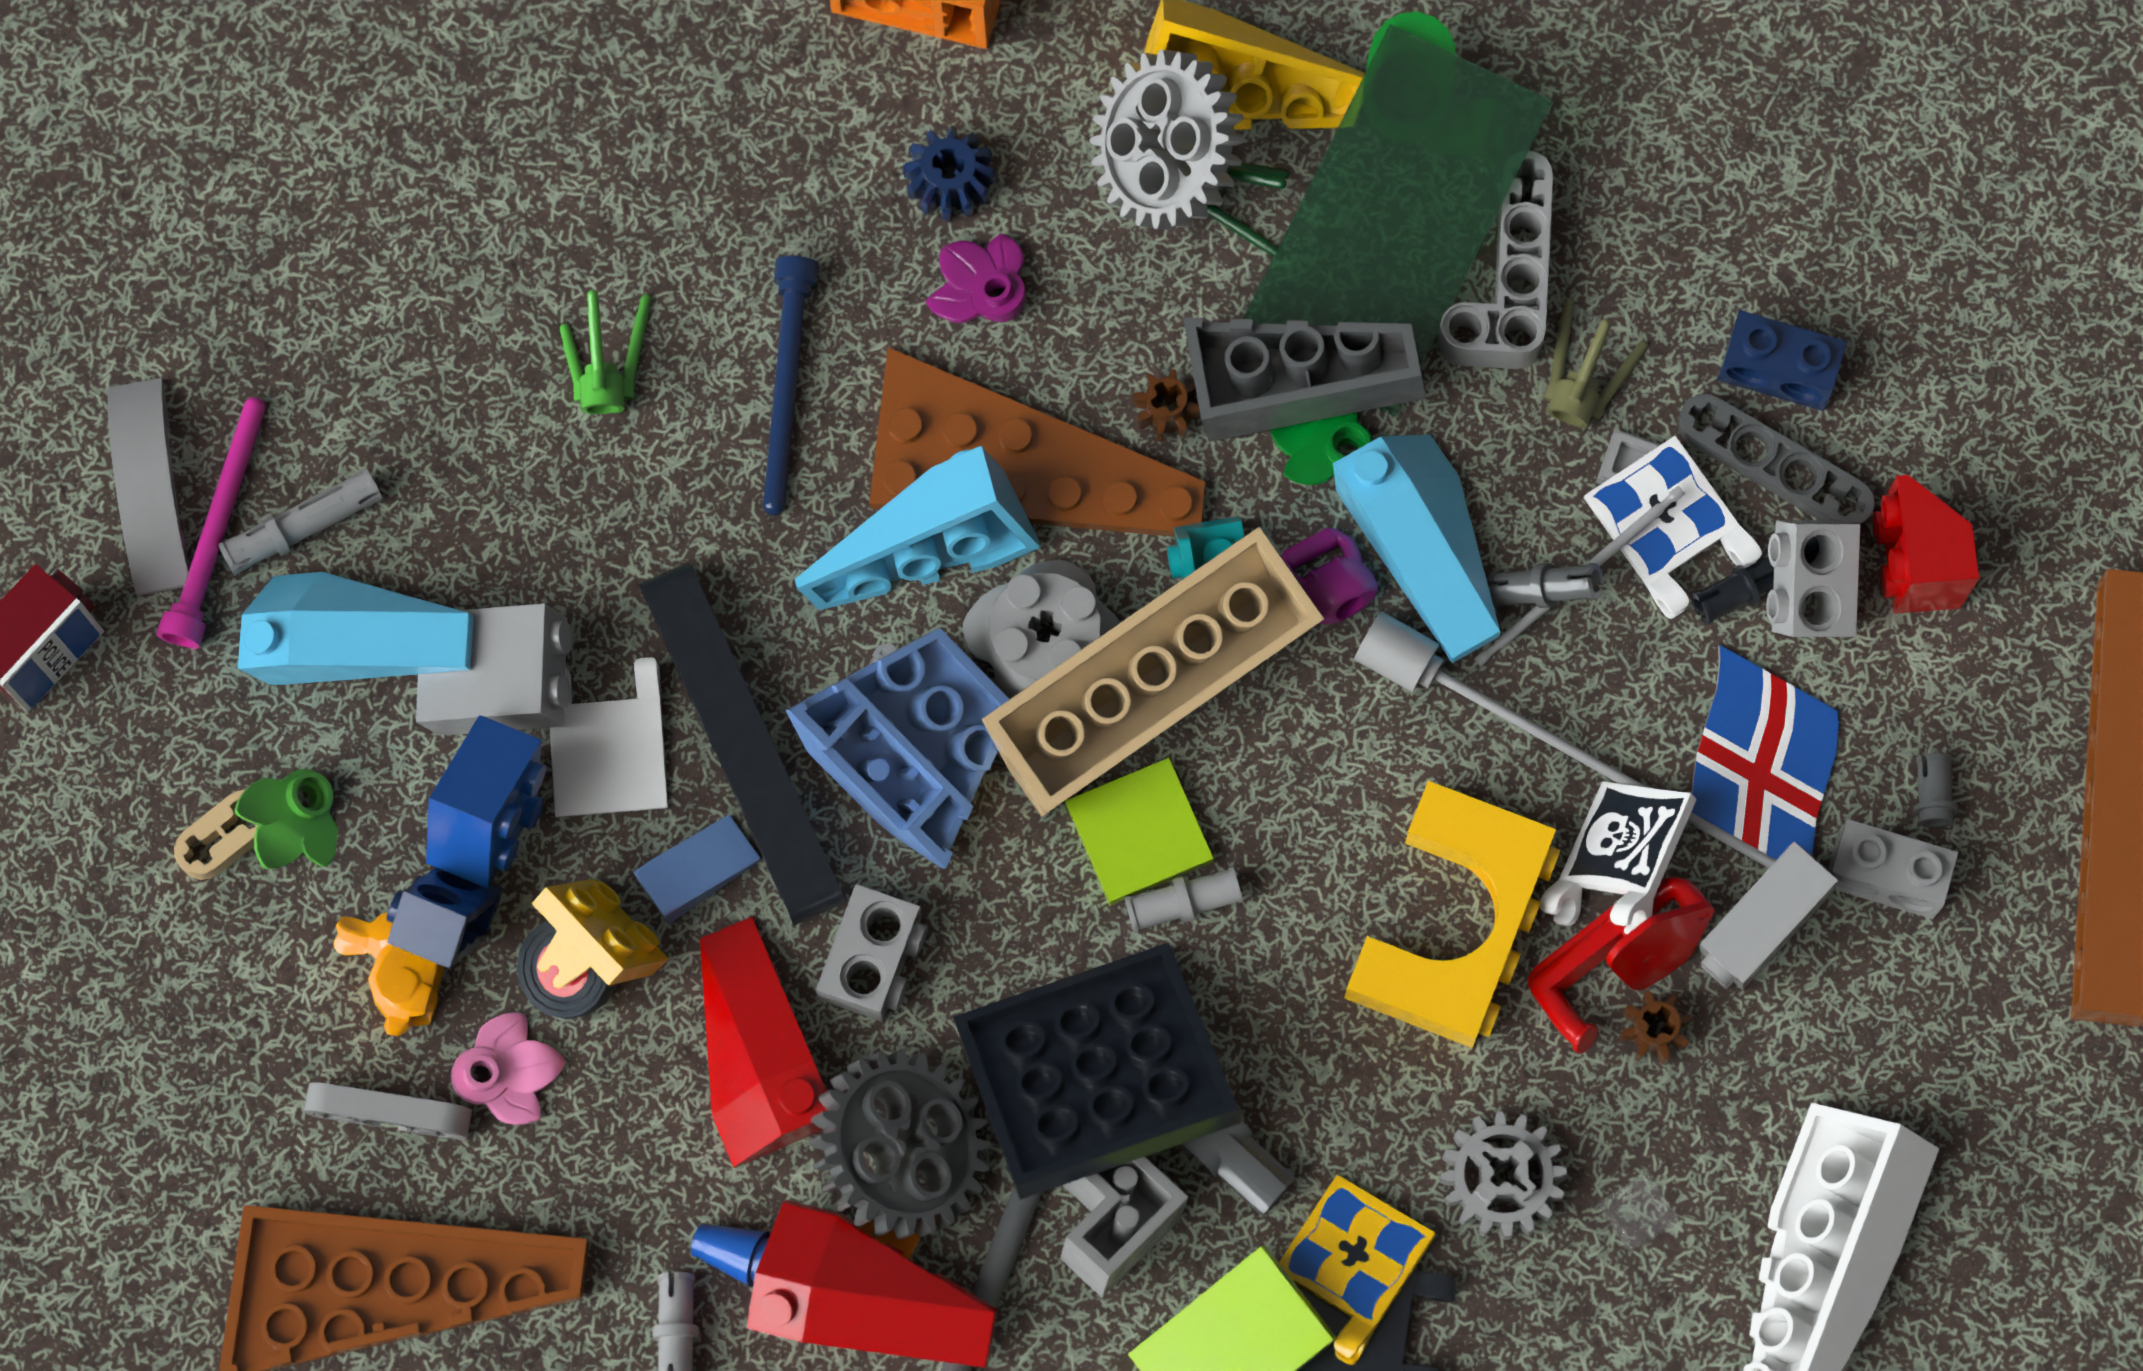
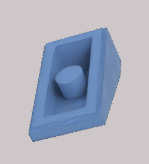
(696, 868)

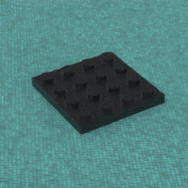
(1096, 1070)

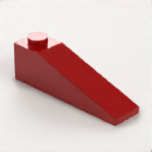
(757, 1057)
(848, 1291)

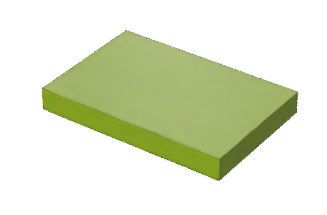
(1241, 1323)

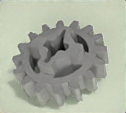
(1522, 1195)

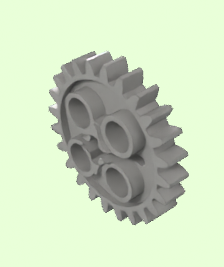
(1167, 140)

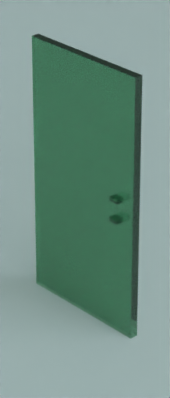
(1402, 194)

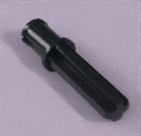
(1741, 587)

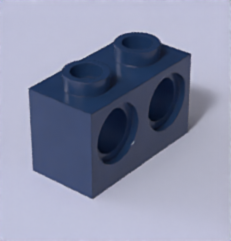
(1782, 360)
(442, 916)

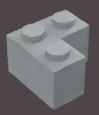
(1128, 1216)

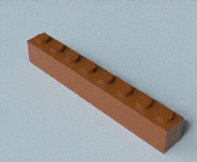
(2111, 860)

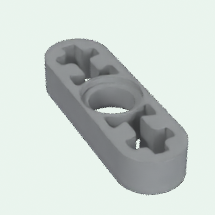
(373, 1107)

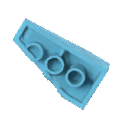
(941, 520)

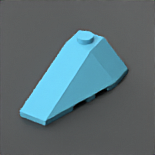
(1422, 530)
(347, 630)

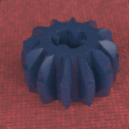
(970, 177)

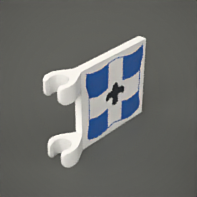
(1682, 528)

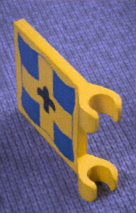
(1355, 1259)

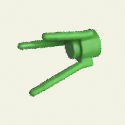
(602, 387)

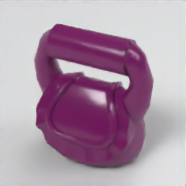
(1339, 586)

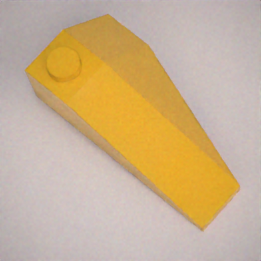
(1264, 70)

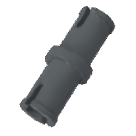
(1545, 585)

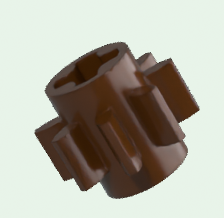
(1161, 418)
(1640, 1026)

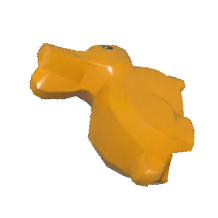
(400, 981)

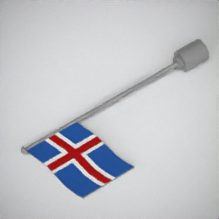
(1755, 766)

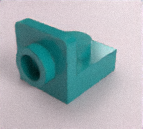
(1201, 543)

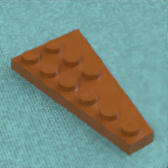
(1054, 467)
(353, 1283)

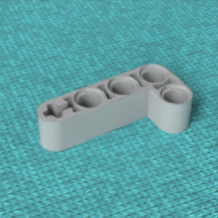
(1513, 261)

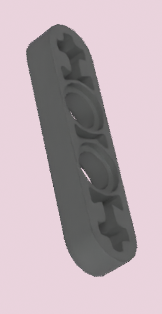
(1780, 455)

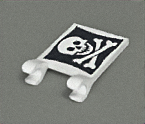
(1621, 851)

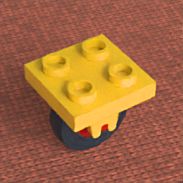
(583, 950)

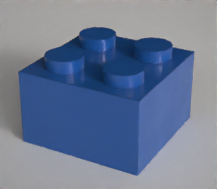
(485, 802)

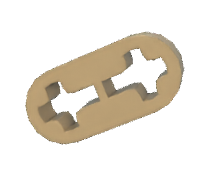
(206, 830)

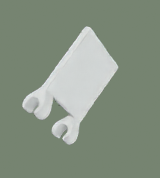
(612, 751)

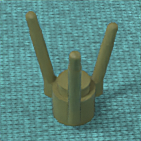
(1576, 397)

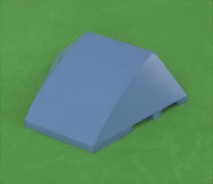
(907, 739)

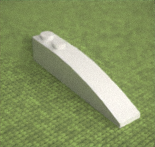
(1836, 1237)

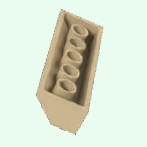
(1150, 671)

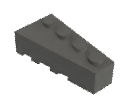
(1297, 372)

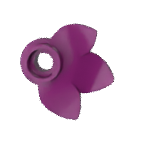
(972, 278)

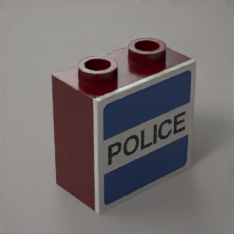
(42, 634)

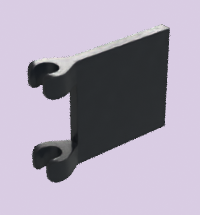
(1388, 1341)

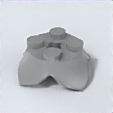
(1004, 618)

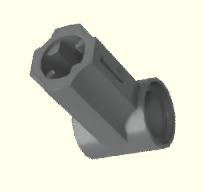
(1242, 1166)

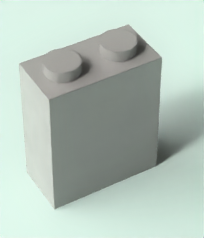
(512, 676)
(1766, 918)

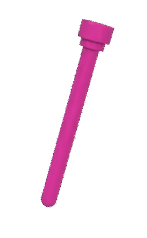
(184, 620)

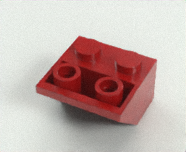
(1926, 550)

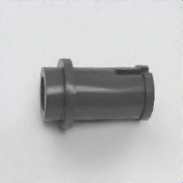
(1935, 791)

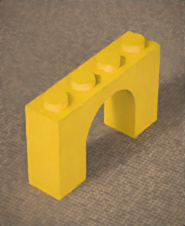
(1456, 994)

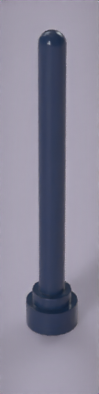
(795, 280)

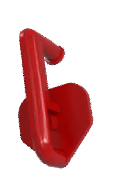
(1636, 958)

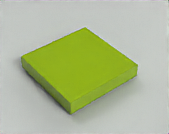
(1139, 831)

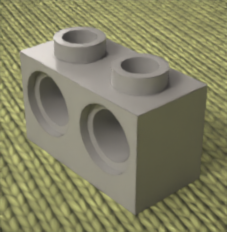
(1829, 577)
(1891, 868)
(858, 951)

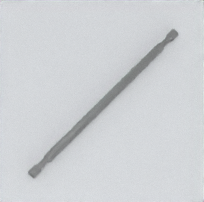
(1599, 559)

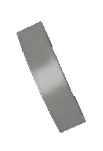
(146, 486)

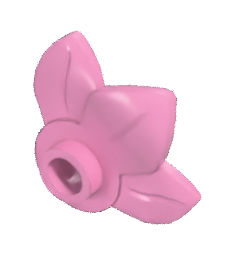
(515, 1066)

